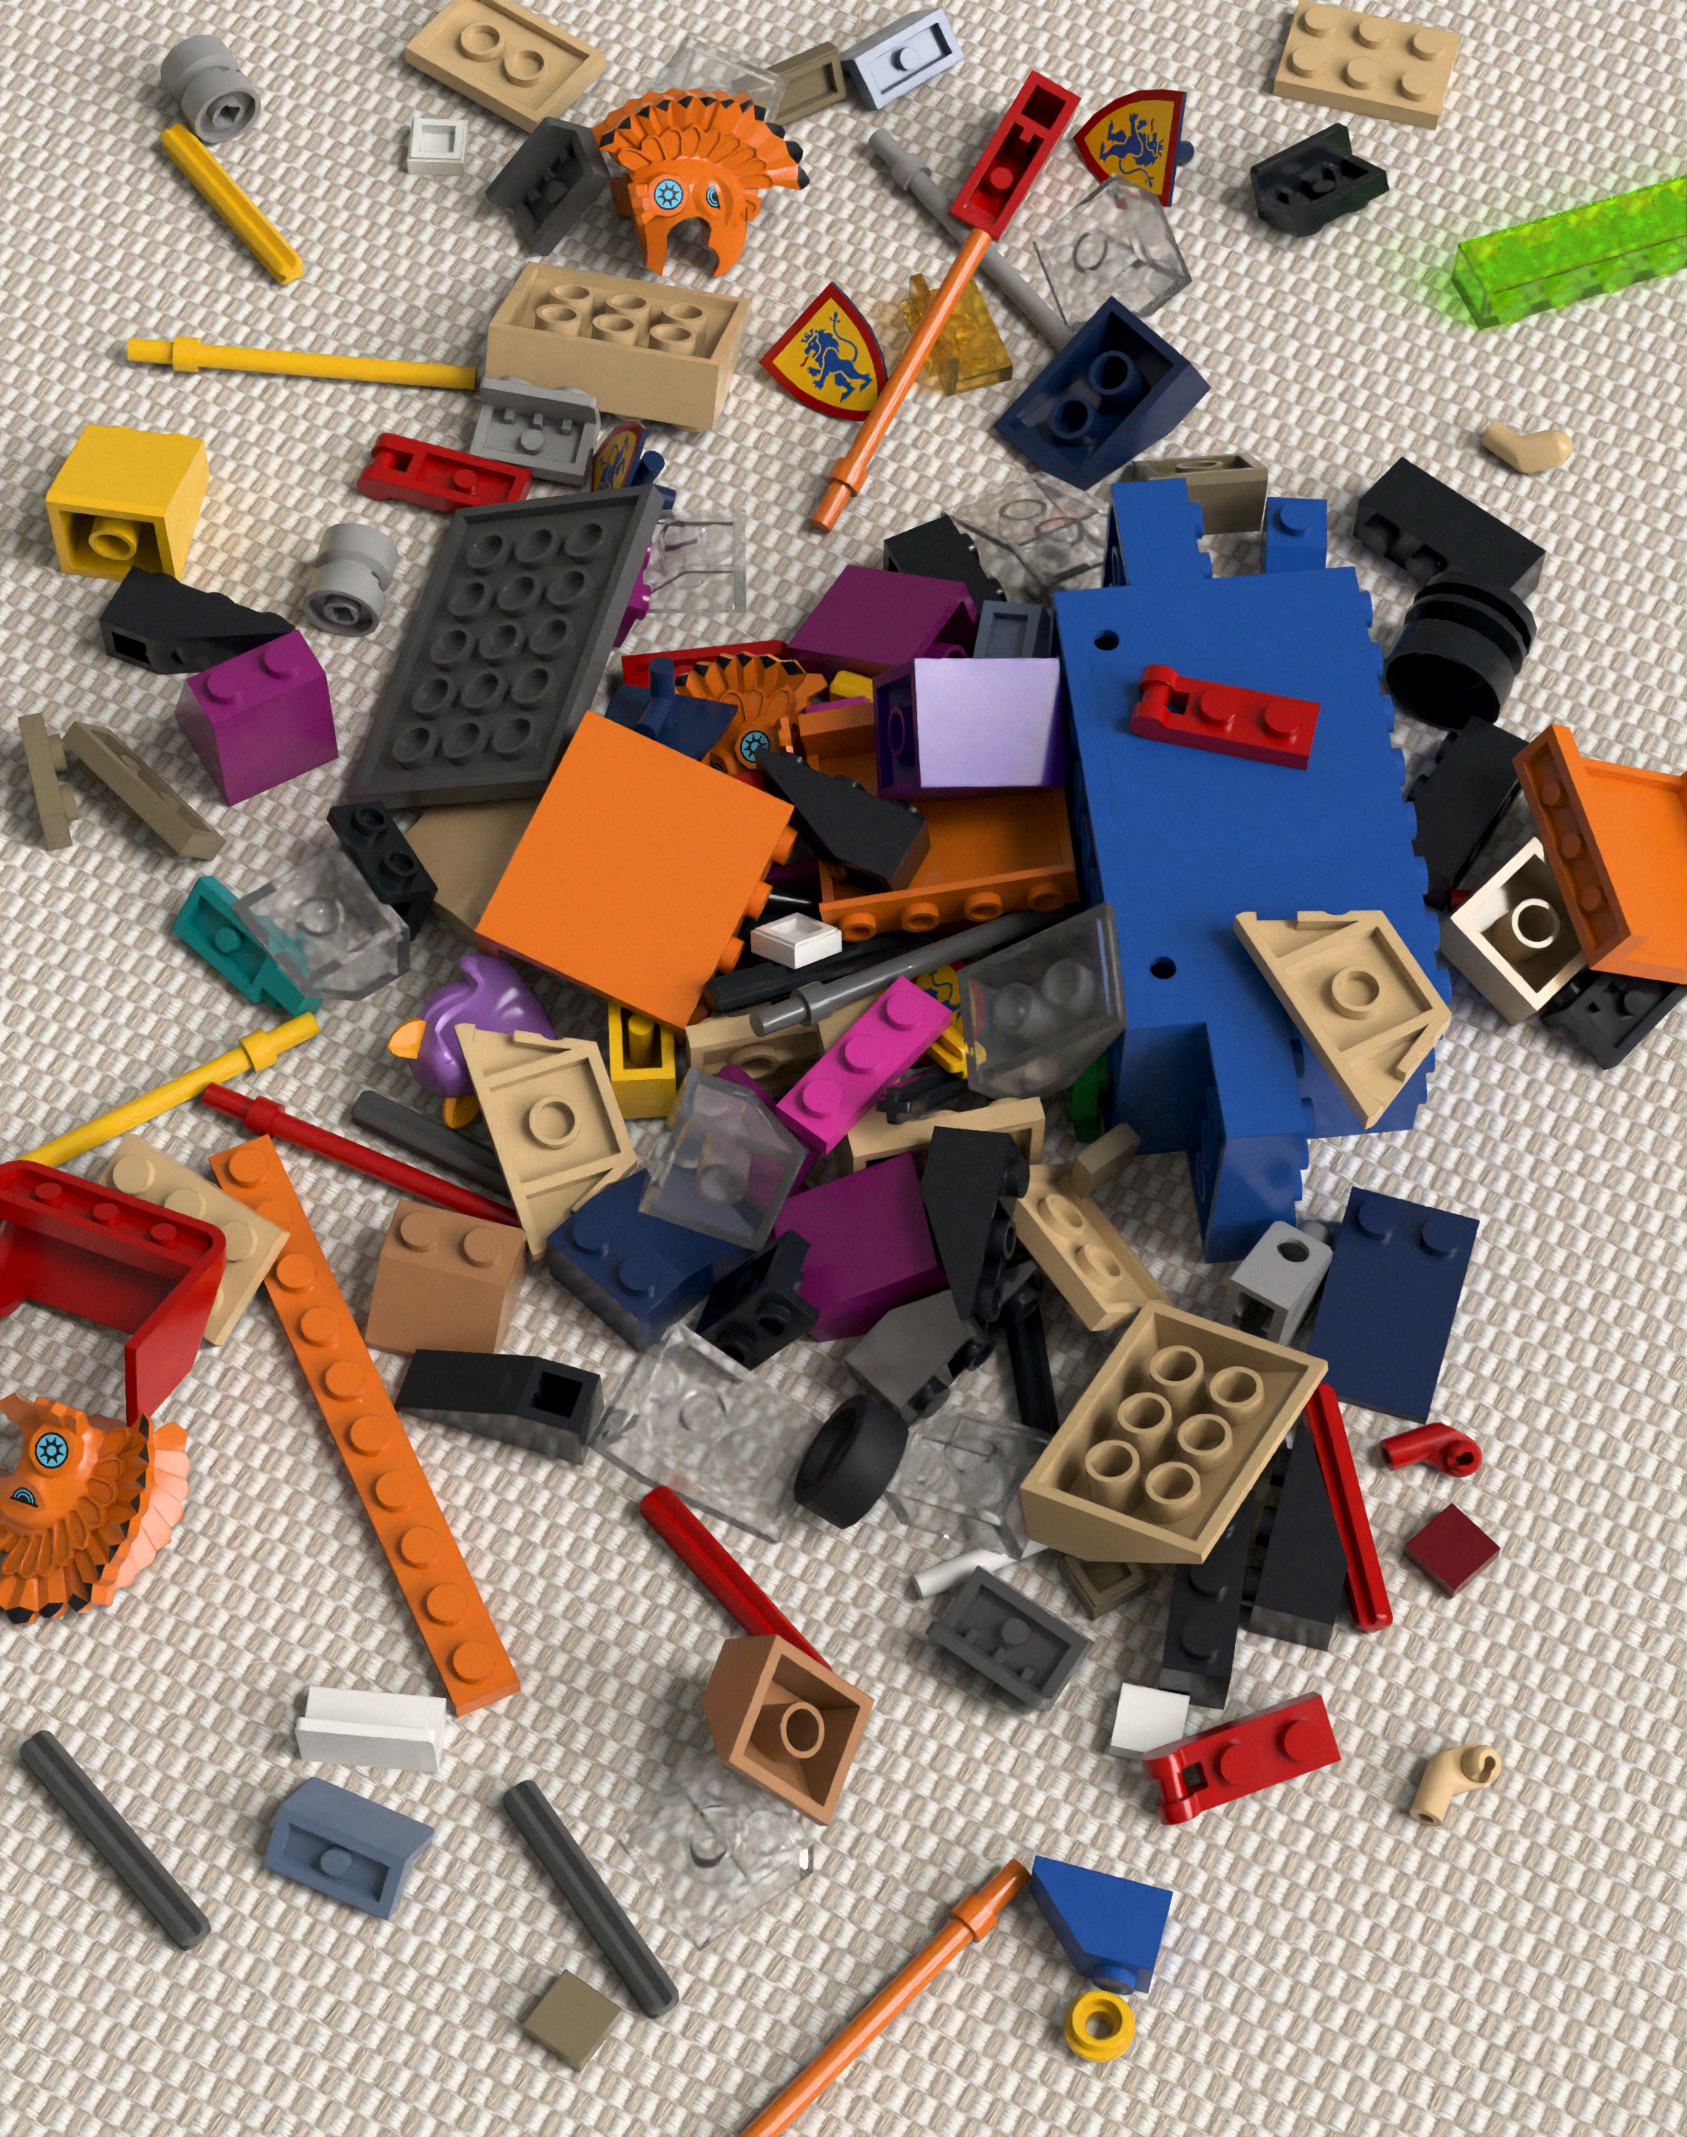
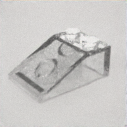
(1036, 536)
(1043, 1007)
(708, 1433)

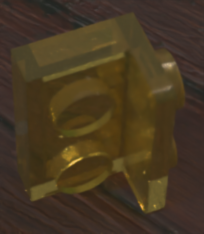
(969, 347)

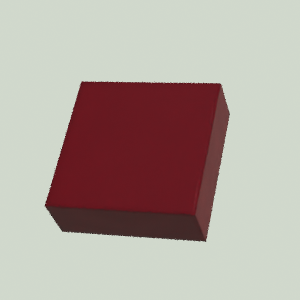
(1451, 1550)

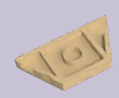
(1351, 997)
(547, 1122)

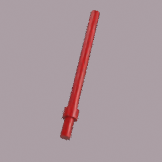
(269, 1117)

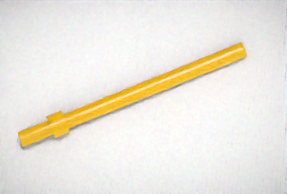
(189, 355)
(254, 1052)

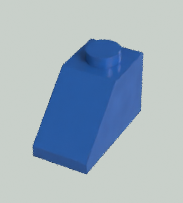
(1293, 535)
(1103, 1922)

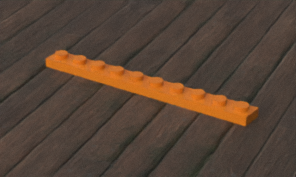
(371, 1439)

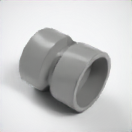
(210, 88)
(350, 579)

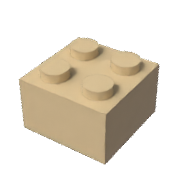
(1514, 935)

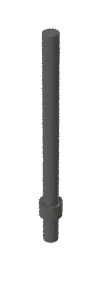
(816, 1001)

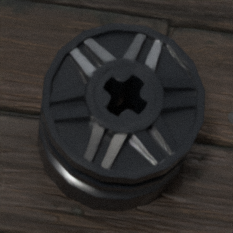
(1458, 650)

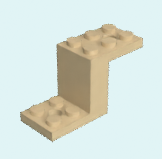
(792, 1051)

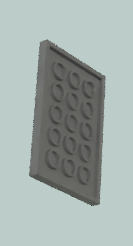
(506, 648)

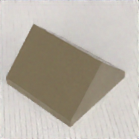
(1226, 485)

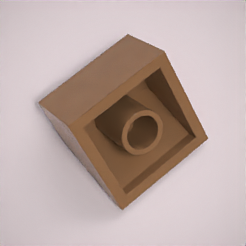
(445, 1282)
(785, 1722)

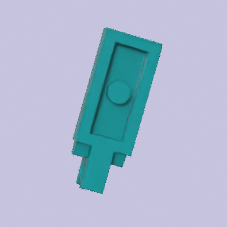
(225, 943)

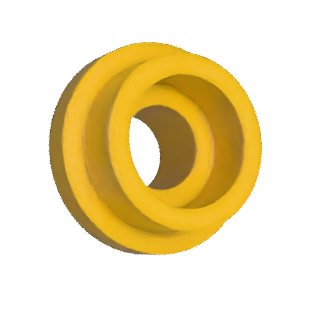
(1103, 2006)

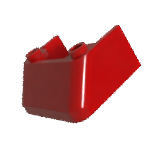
(113, 1265)

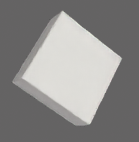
(438, 147)
(796, 940)
(1147, 1720)

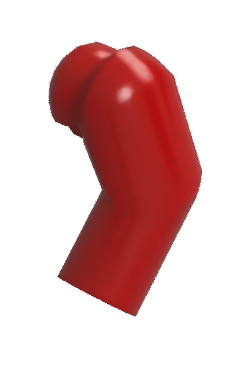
(1435, 1446)

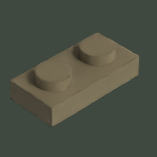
(54, 802)

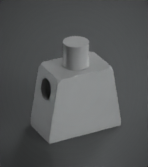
(1283, 1273)

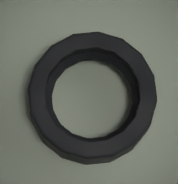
(851, 1461)

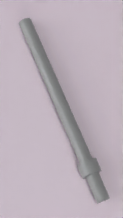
(914, 178)

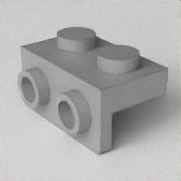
(537, 428)

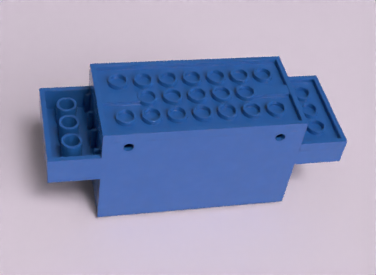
(1204, 835)

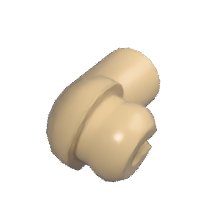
(1528, 452)
(1452, 1774)

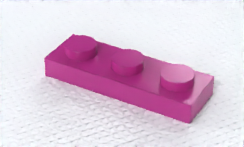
(863, 1064)

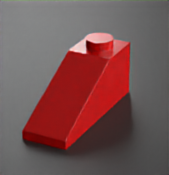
(1015, 156)

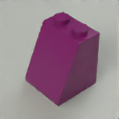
(883, 620)
(259, 717)
(867, 1246)

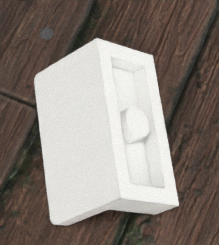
(372, 1729)

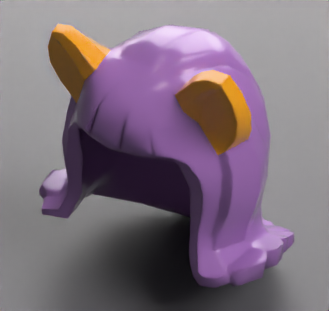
(491, 999)

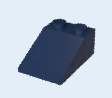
(1102, 399)
(635, 1266)
(1391, 1302)

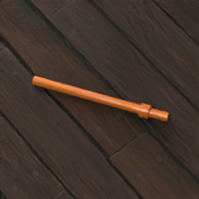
(849, 472)
(969, 1922)

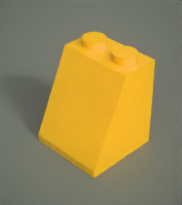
(127, 502)

